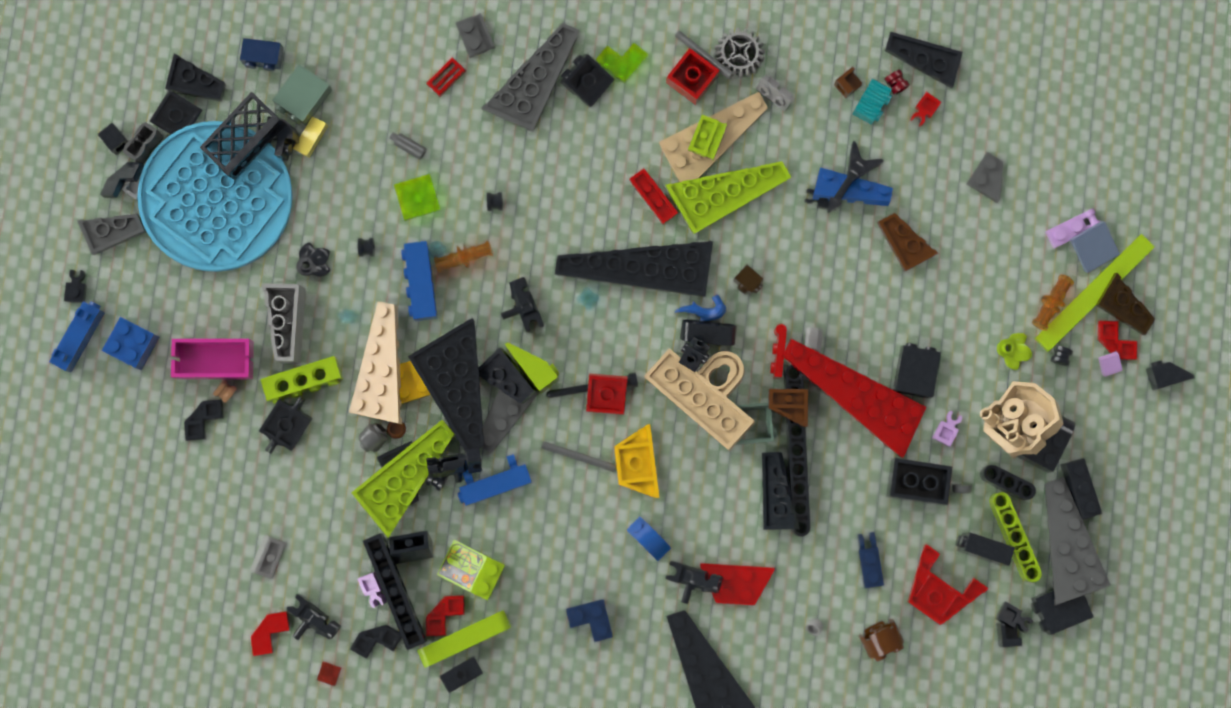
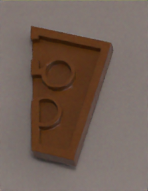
(905, 243)

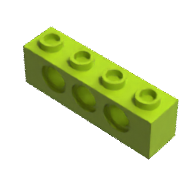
(272, 383)

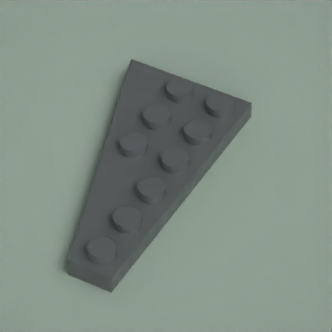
(530, 87)

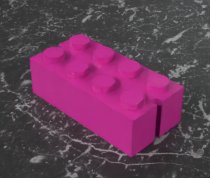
(212, 358)

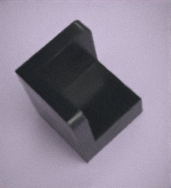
(113, 138)
(1007, 637)

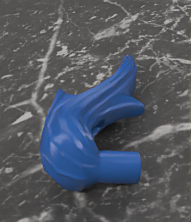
(705, 314)

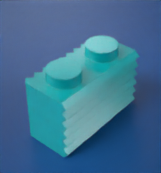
(872, 101)

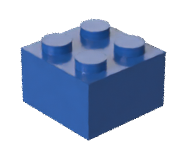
(130, 343)

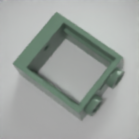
(770, 429)

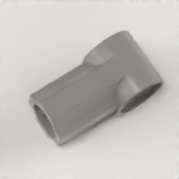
(813, 338)

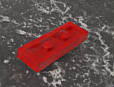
(653, 196)

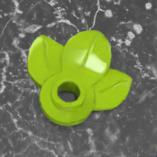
(1016, 350)

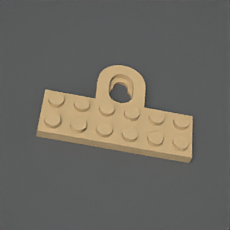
(701, 399)

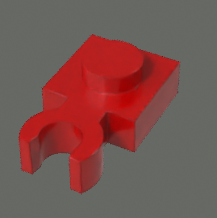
(926, 107)

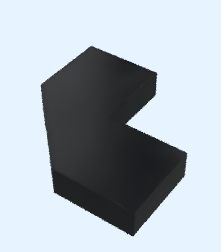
(127, 173)
(195, 423)
(367, 640)

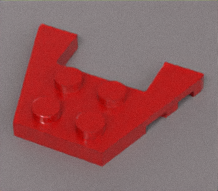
(936, 597)

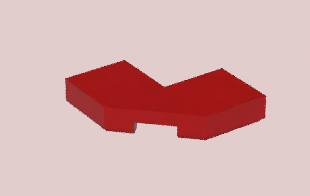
(1108, 337)
(437, 617)
(261, 638)

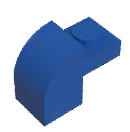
(648, 538)

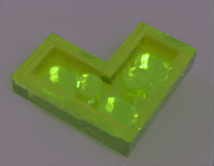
(622, 66)

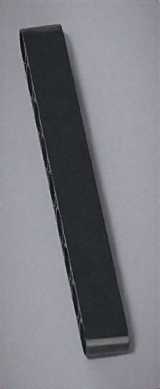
(799, 460)

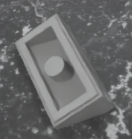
(267, 556)

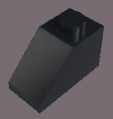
(1166, 374)

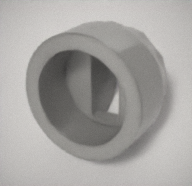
(814, 627)

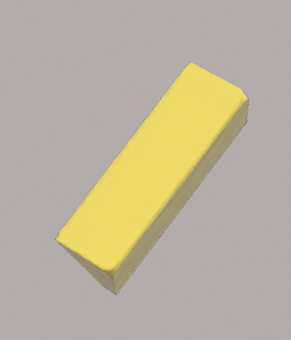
(310, 137)

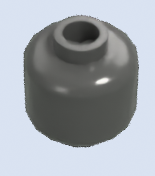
(372, 437)

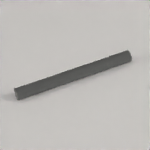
(689, 43)
(578, 456)

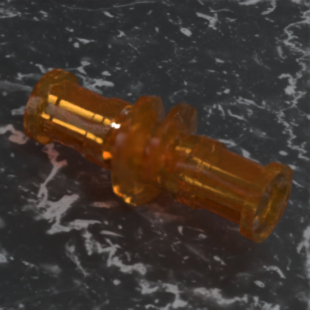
(463, 256)
(1052, 302)

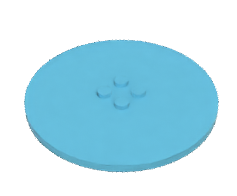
(204, 214)

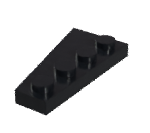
(931, 59)

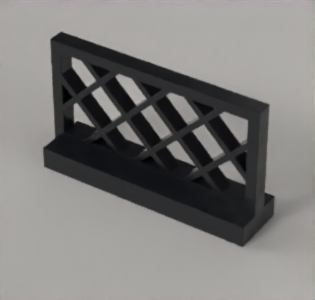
(256, 142)

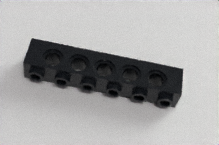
(395, 591)

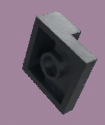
(586, 79)

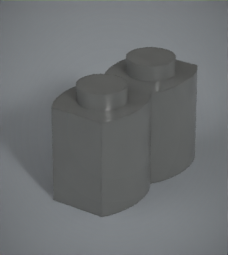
(144, 141)

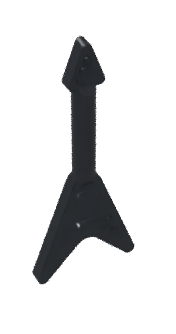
(856, 168)

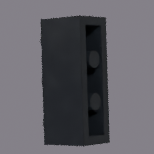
(1081, 488)

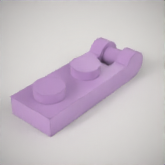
(1064, 232)

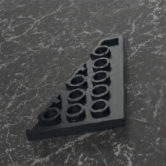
(452, 378)

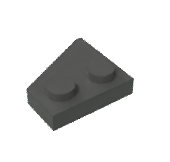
(988, 177)

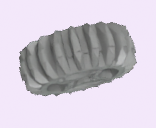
(736, 47)

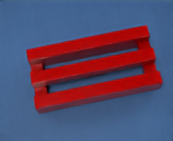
(457, 66)

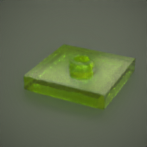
(417, 197)

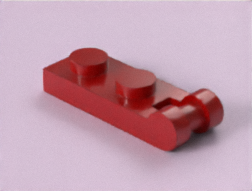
(778, 350)

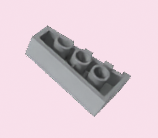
(286, 318)

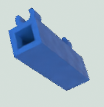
(77, 336)
(494, 485)

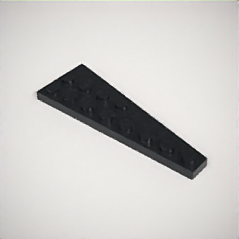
(662, 268)

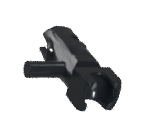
(524, 306)
(455, 465)
(693, 579)
(312, 618)

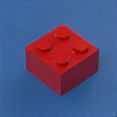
(692, 76)

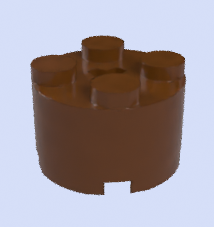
(882, 640)

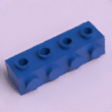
(420, 281)

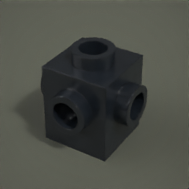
(694, 354)

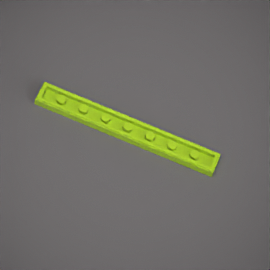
(1091, 294)

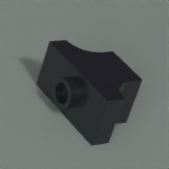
(461, 674)

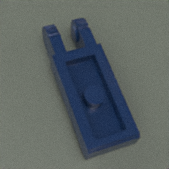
(870, 562)

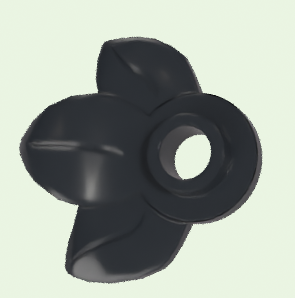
(315, 259)

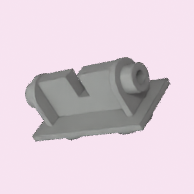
(781, 98)

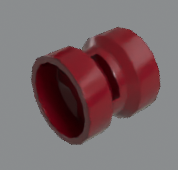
(897, 82)

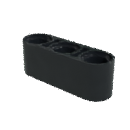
(708, 332)
(1016, 486)

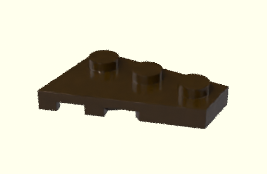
(1124, 306)

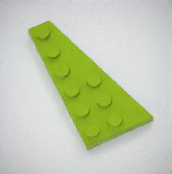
(717, 195)

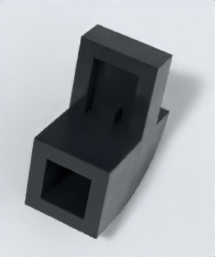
(284, 140)

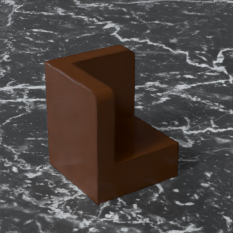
(848, 83)

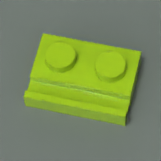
(707, 137)

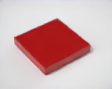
(606, 394)

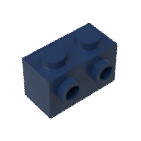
(261, 54)

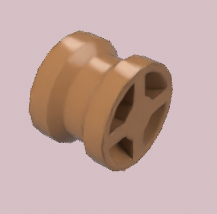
(224, 391)

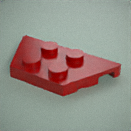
(740, 583)

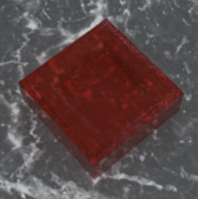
(329, 673)

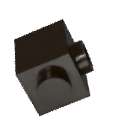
(748, 281)

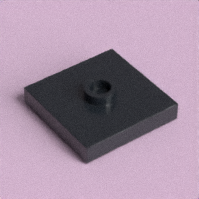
(175, 113)

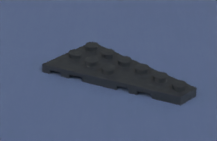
(705, 673)

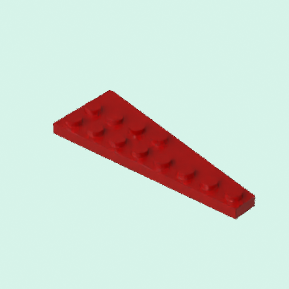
(878, 408)

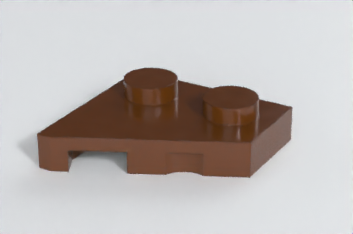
(790, 404)

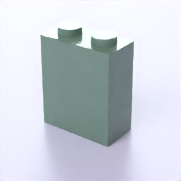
(301, 95)

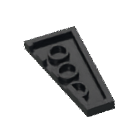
(777, 497)

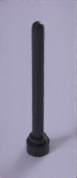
(631, 382)

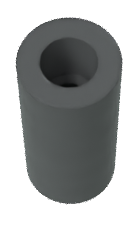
(408, 145)

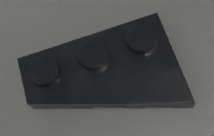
(506, 376)

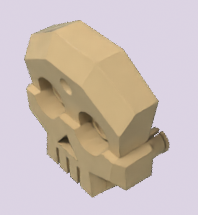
(1014, 429)

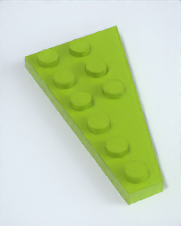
(395, 485)

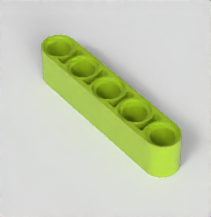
(1022, 543)
(464, 638)

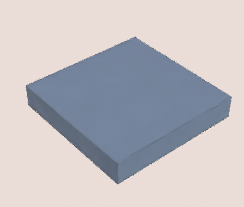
(1094, 246)

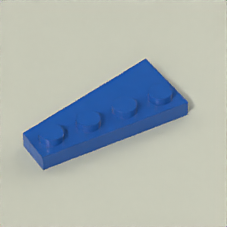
(869, 192)

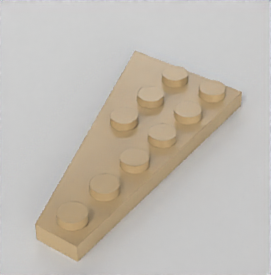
(738, 118)
(379, 375)

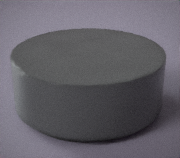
(961, 488)

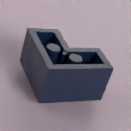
(594, 614)

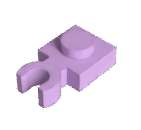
(946, 431)
(371, 586)

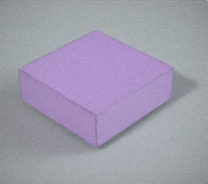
(1110, 364)

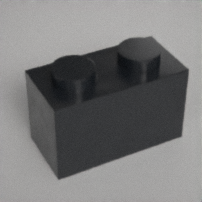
(411, 547)

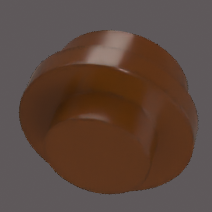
(396, 430)

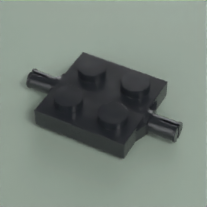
(285, 424)

